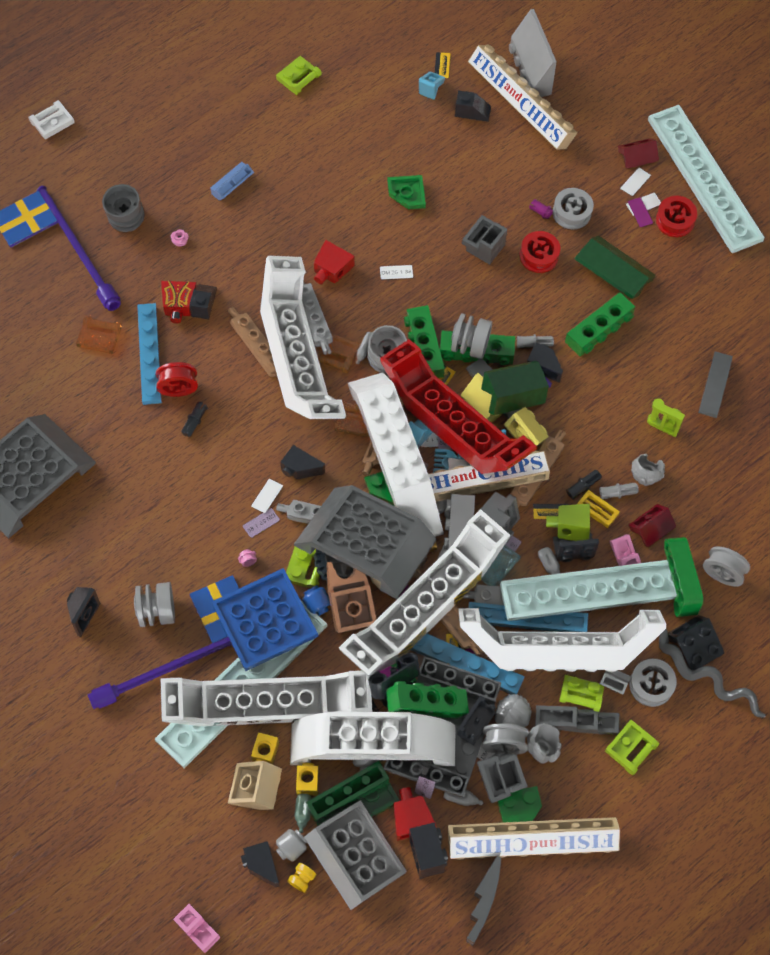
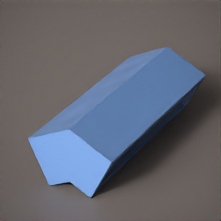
(231, 181)

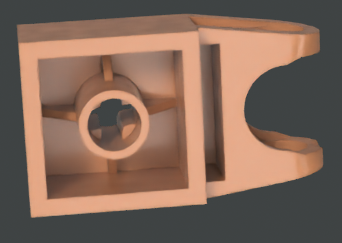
(346, 591)

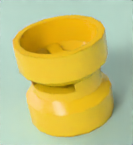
(301, 877)

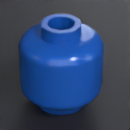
(316, 600)

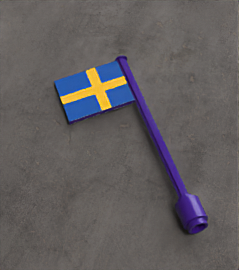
(37, 214)
(202, 601)

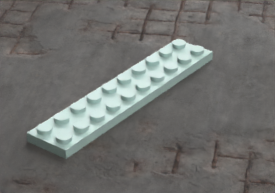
(706, 179)
(587, 590)
(187, 741)

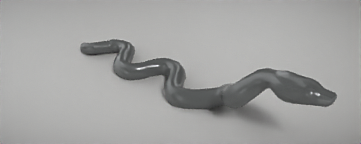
(704, 671)

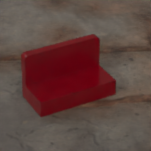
(639, 152)
(653, 524)

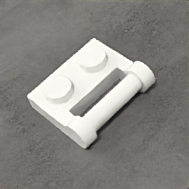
(54, 122)

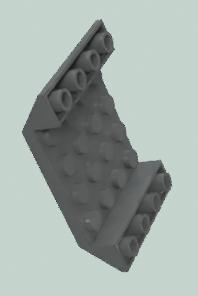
(33, 465)
(369, 537)
(450, 778)

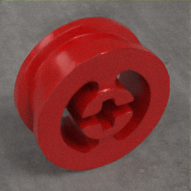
(670, 208)
(540, 243)
(176, 379)

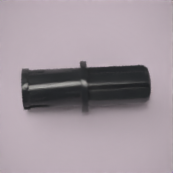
(194, 419)
(583, 484)

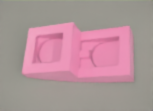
(624, 551)
(196, 928)

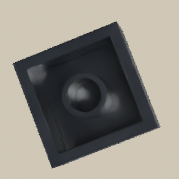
(427, 850)

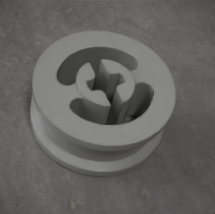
(574, 200)
(726, 566)
(638, 679)
(505, 736)

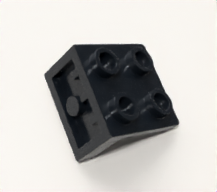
(567, 550)
(697, 642)

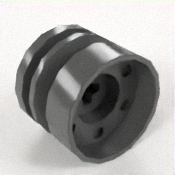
(123, 207)

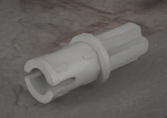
(529, 341)
(618, 490)

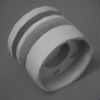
(471, 336)
(381, 342)
(154, 604)

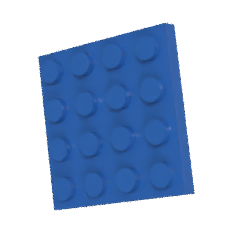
(264, 619)

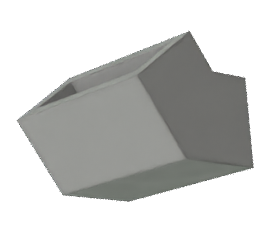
(616, 681)

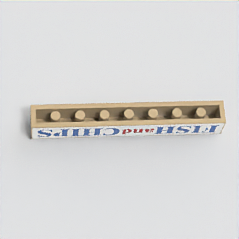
(522, 96)
(469, 481)
(533, 838)

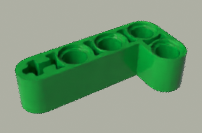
(684, 576)

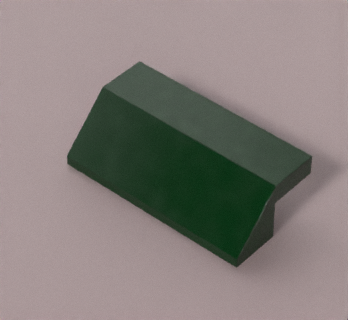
(614, 266)
(515, 387)
(368, 785)

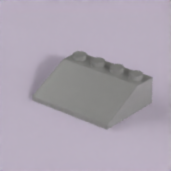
(533, 54)
(355, 854)

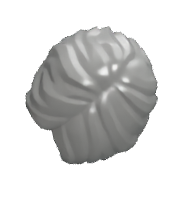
(646, 471)
(513, 710)
(544, 743)

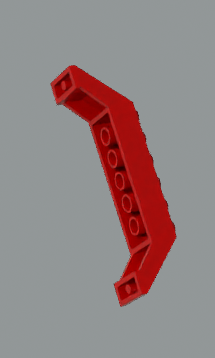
(450, 415)

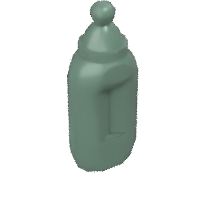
(302, 812)

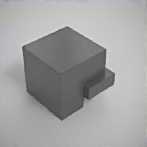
(485, 239)
(503, 511)
(501, 775)

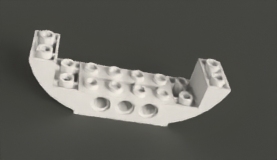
(372, 737)

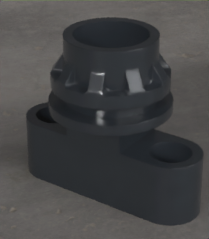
(407, 668)

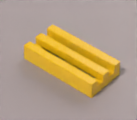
(603, 504)

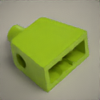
(572, 522)

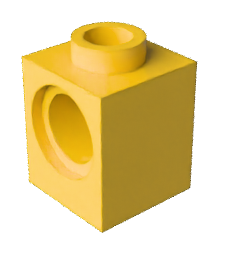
(265, 741)
(307, 788)

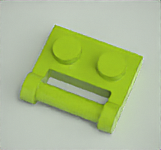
(295, 71)
(671, 420)
(299, 567)
(582, 692)
(625, 744)

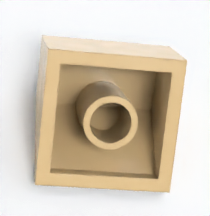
(255, 785)

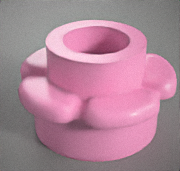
(179, 241)
(247, 558)

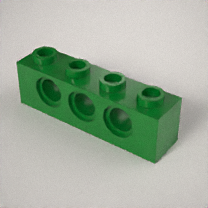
(421, 317)
(590, 326)
(502, 343)
(428, 700)

